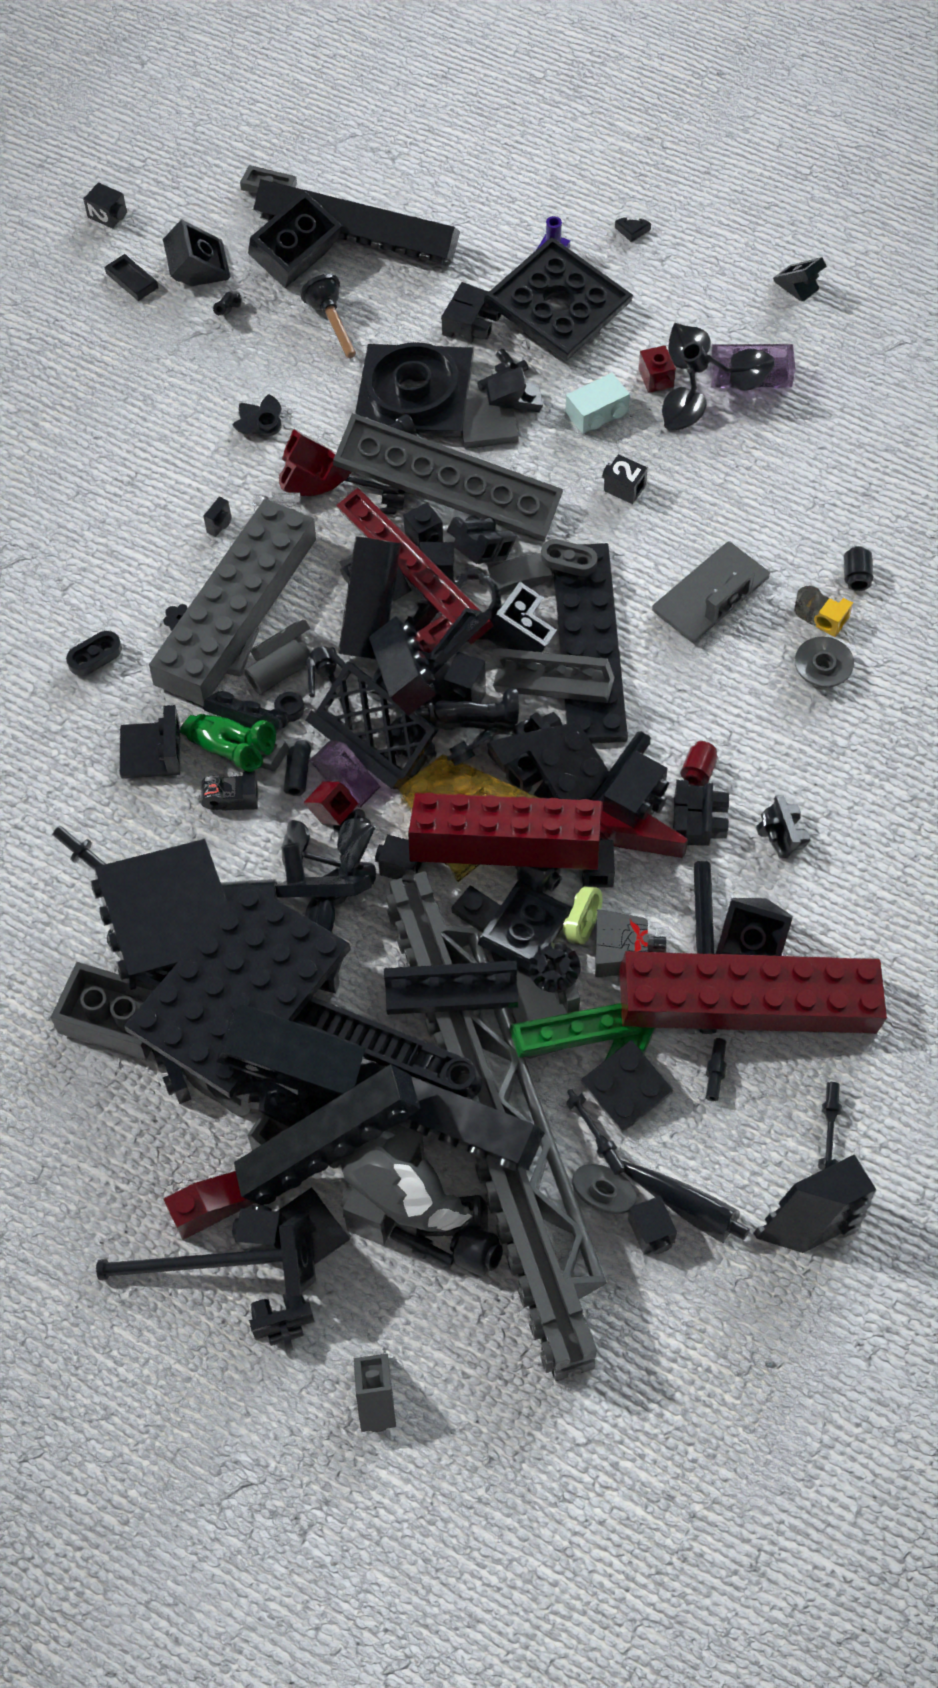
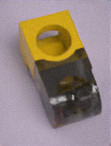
(821, 610)

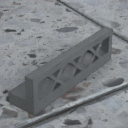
(551, 676)

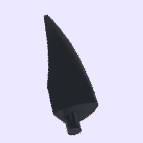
(690, 1203)

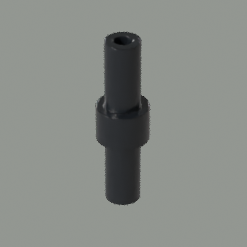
(716, 1069)
(422, 1247)

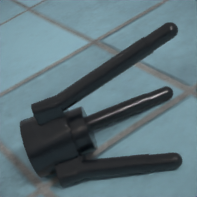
(390, 496)
(323, 662)

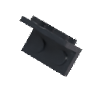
(151, 747)

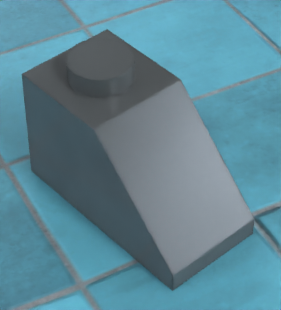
(374, 1393)

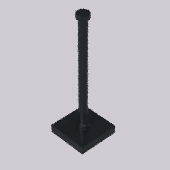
(295, 1253)

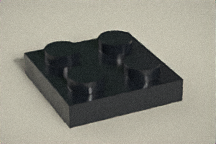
(626, 1086)

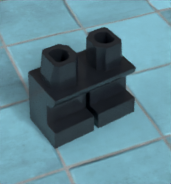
(467, 314)
(480, 540)
(694, 813)

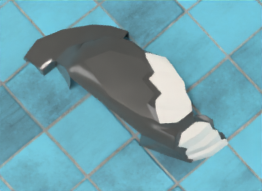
(400, 1189)

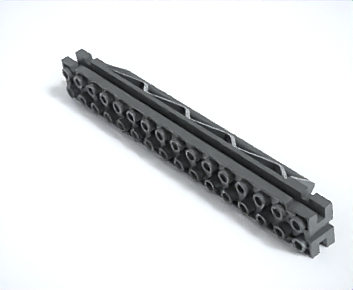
(518, 1203)

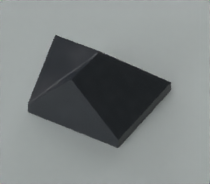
(754, 928)

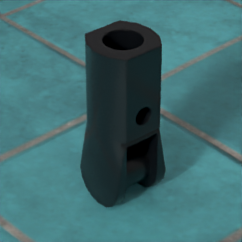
(297, 768)

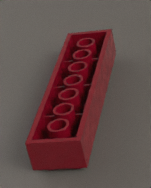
(752, 992)

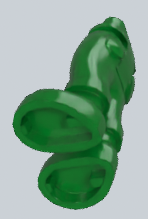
(215, 732)

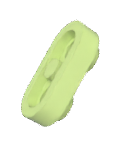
(583, 915)

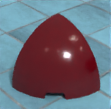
(309, 467)

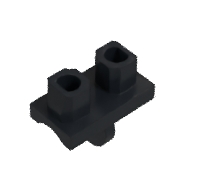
(780, 829)
(282, 1325)

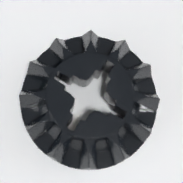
(552, 980)

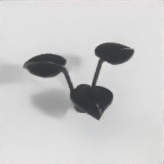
(689, 348)
(351, 844)

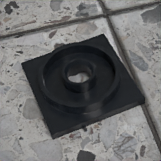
(560, 275)
(434, 406)

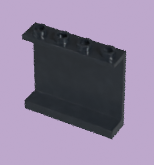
(158, 905)

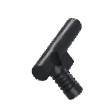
(506, 365)

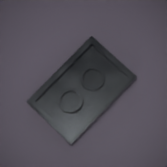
(524, 924)

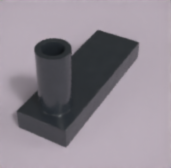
(300, 886)

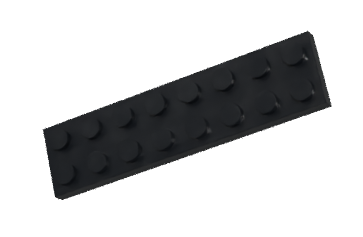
(590, 630)

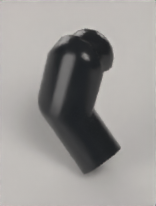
(226, 303)

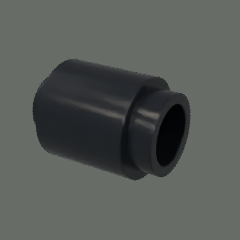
(858, 568)

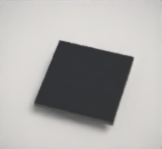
(325, 1230)

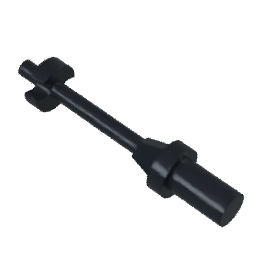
(831, 1109)
(606, 1148)

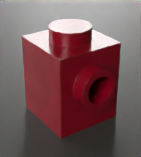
(657, 369)
(331, 802)

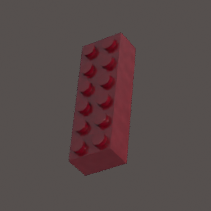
(505, 831)

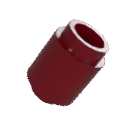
(699, 763)

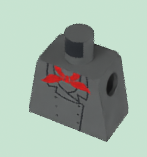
(619, 934)

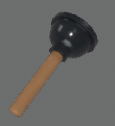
(322, 294)

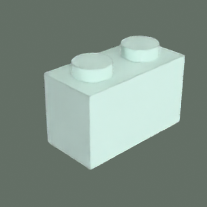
(597, 403)

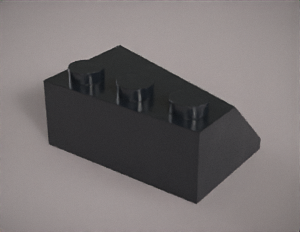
(820, 1207)

